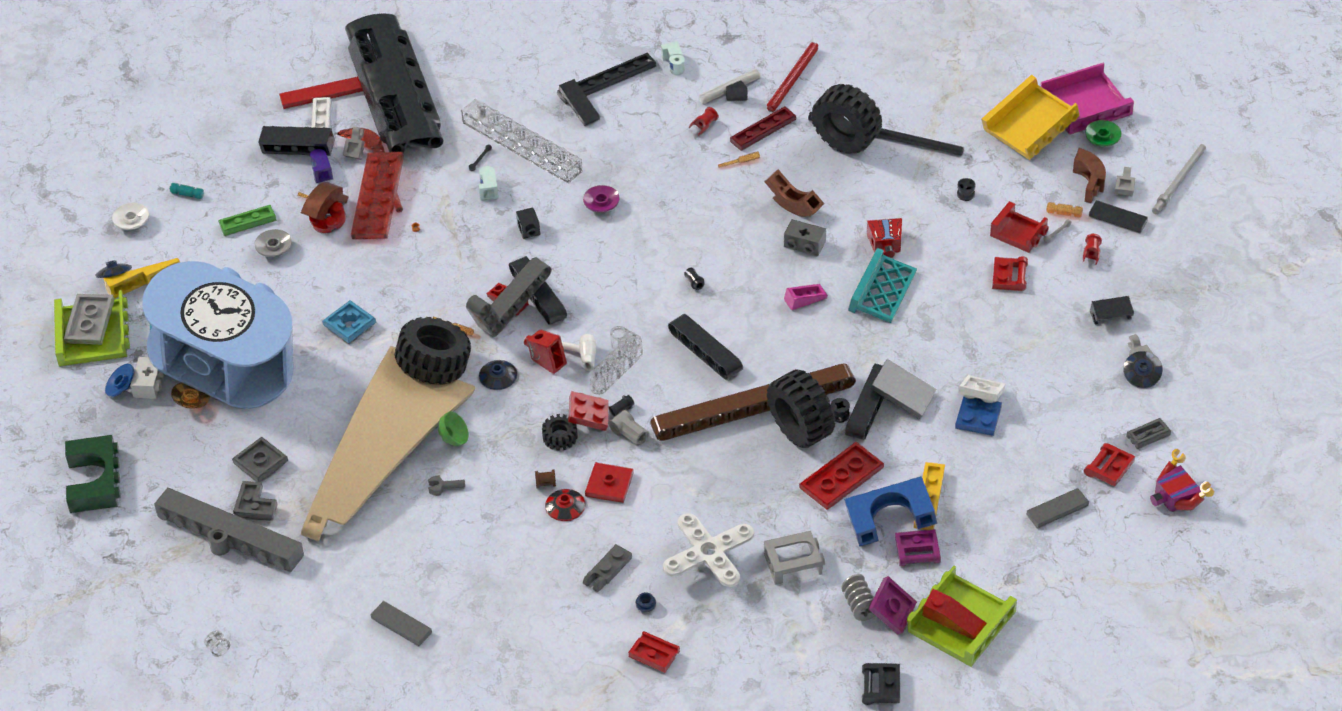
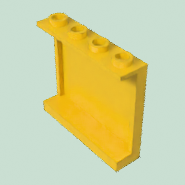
(1029, 118)

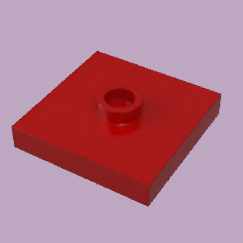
(609, 482)

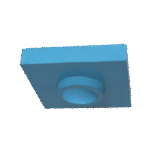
(346, 313)

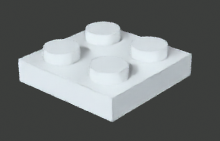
(981, 388)

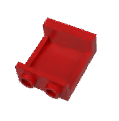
(1018, 229)

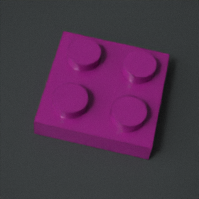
(892, 605)

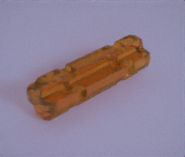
(1064, 209)

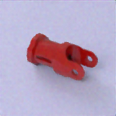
(704, 120)
(1092, 248)

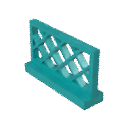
(866, 284)

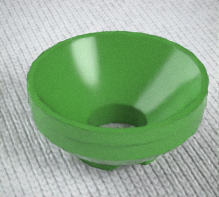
(453, 429)

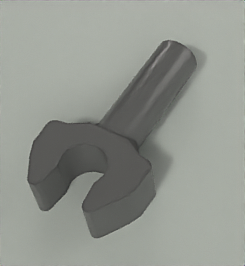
(441, 485)

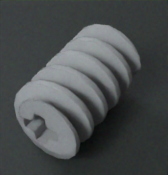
(858, 596)

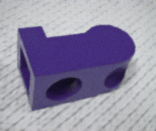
(321, 167)

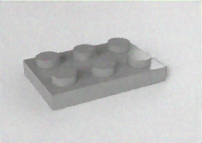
(89, 319)

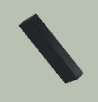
(579, 102)
(1118, 216)

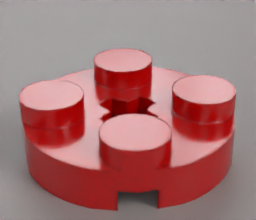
(335, 221)

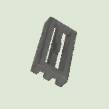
(1151, 435)

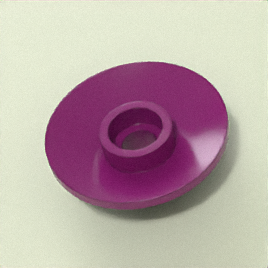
(601, 198)

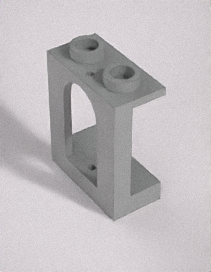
(779, 568)

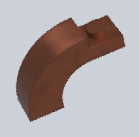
(1093, 170)
(321, 199)
(792, 199)

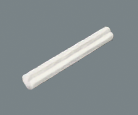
(721, 89)

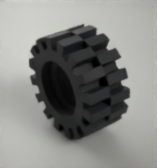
(561, 440)

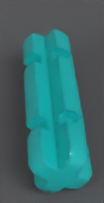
(186, 190)

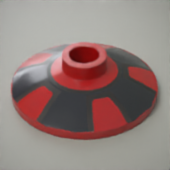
(565, 505)

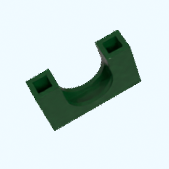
(103, 491)

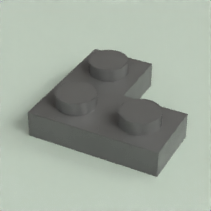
(251, 505)

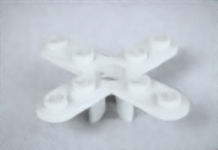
(698, 554)

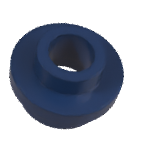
(645, 598)

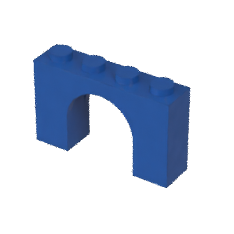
(908, 494)

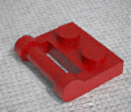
(1003, 273)
(1114, 468)

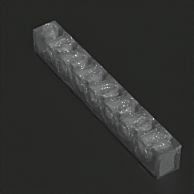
(522, 141)

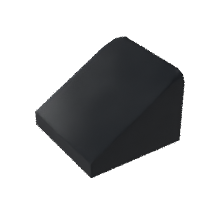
(737, 92)

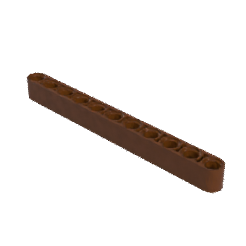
(738, 405)

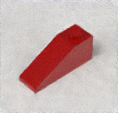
(952, 614)

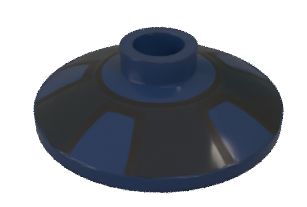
(113, 269)
(498, 374)
(1142, 377)

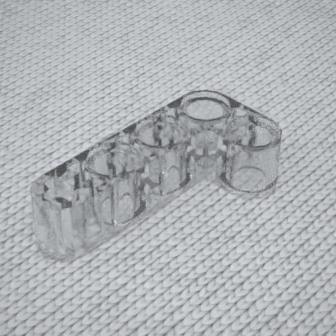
(626, 352)

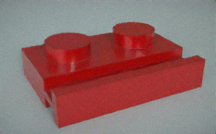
(654, 651)

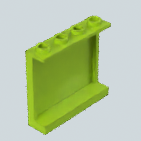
(114, 342)
(980, 602)

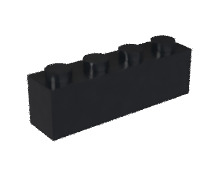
(295, 140)

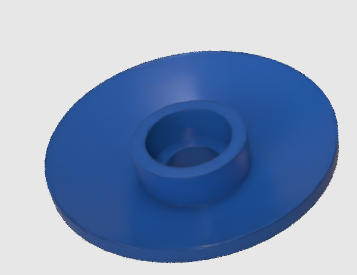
(119, 380)

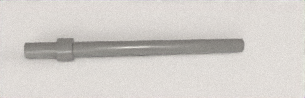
(1164, 198)

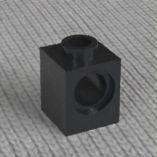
(528, 223)

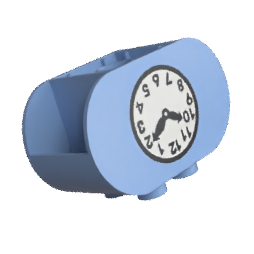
(219, 333)

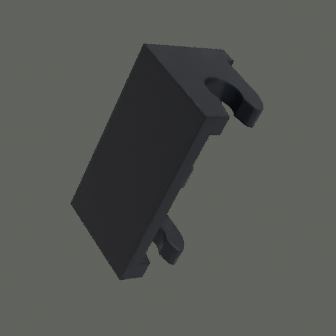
(1111, 308)

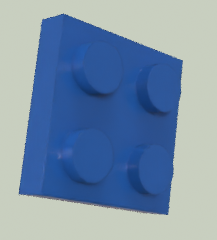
(978, 416)

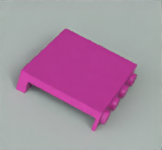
(1094, 95)

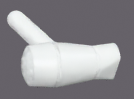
(586, 348)

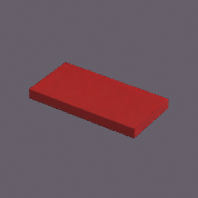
(841, 475)

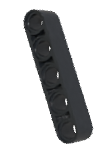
(544, 298)
(705, 346)
(865, 408)

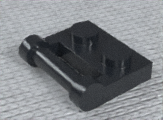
(888, 683)

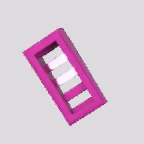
(798, 296)

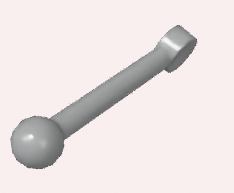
(1067, 223)

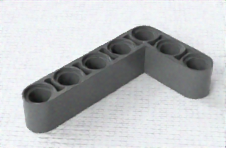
(497, 315)

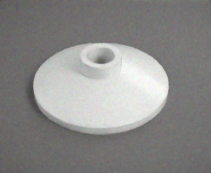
(130, 216)

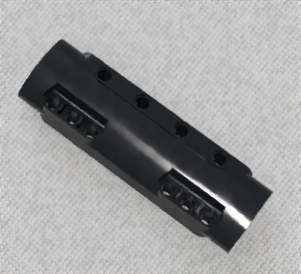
(395, 78)

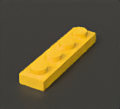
(933, 480)

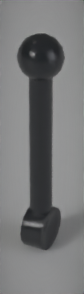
(472, 167)

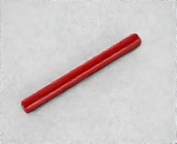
(793, 75)

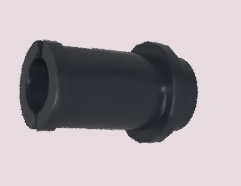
(696, 281)
(623, 404)

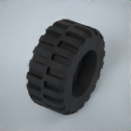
(857, 107)
(432, 350)
(801, 408)

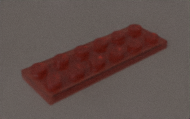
(377, 195)

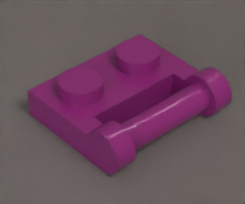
(917, 542)

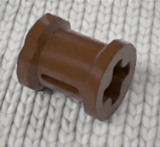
(545, 478)

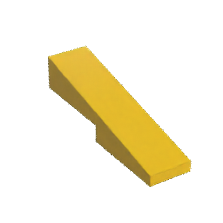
(135, 278)

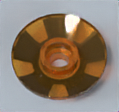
(188, 396)

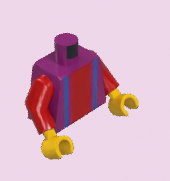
(1177, 488)

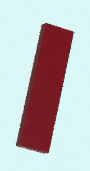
(762, 128)

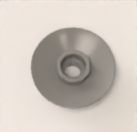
(273, 243)

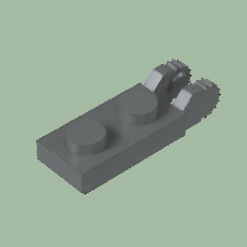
(608, 567)

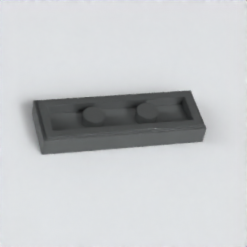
(1057, 508)
(401, 623)

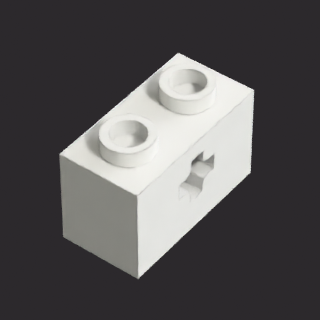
(146, 379)

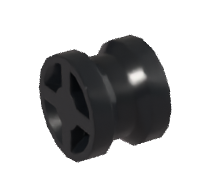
(966, 189)
(841, 409)

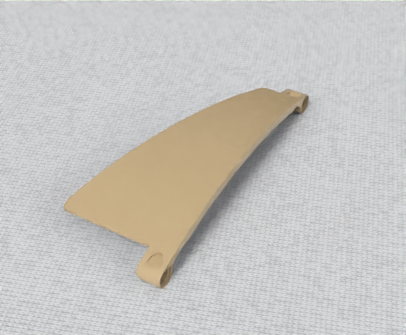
(383, 431)

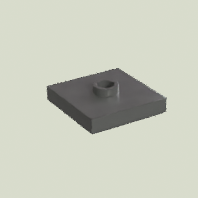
(260, 459)

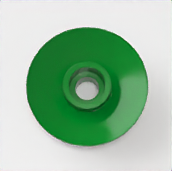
(1103, 133)

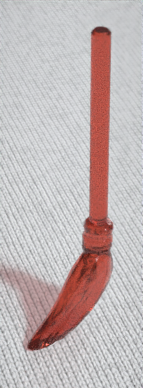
(373, 143)

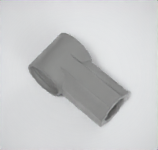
(625, 425)

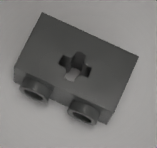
(804, 237)

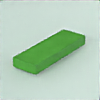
(247, 220)

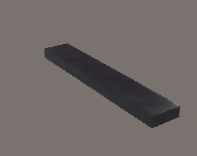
(614, 75)

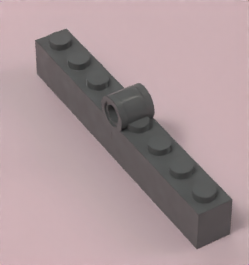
(228, 530)

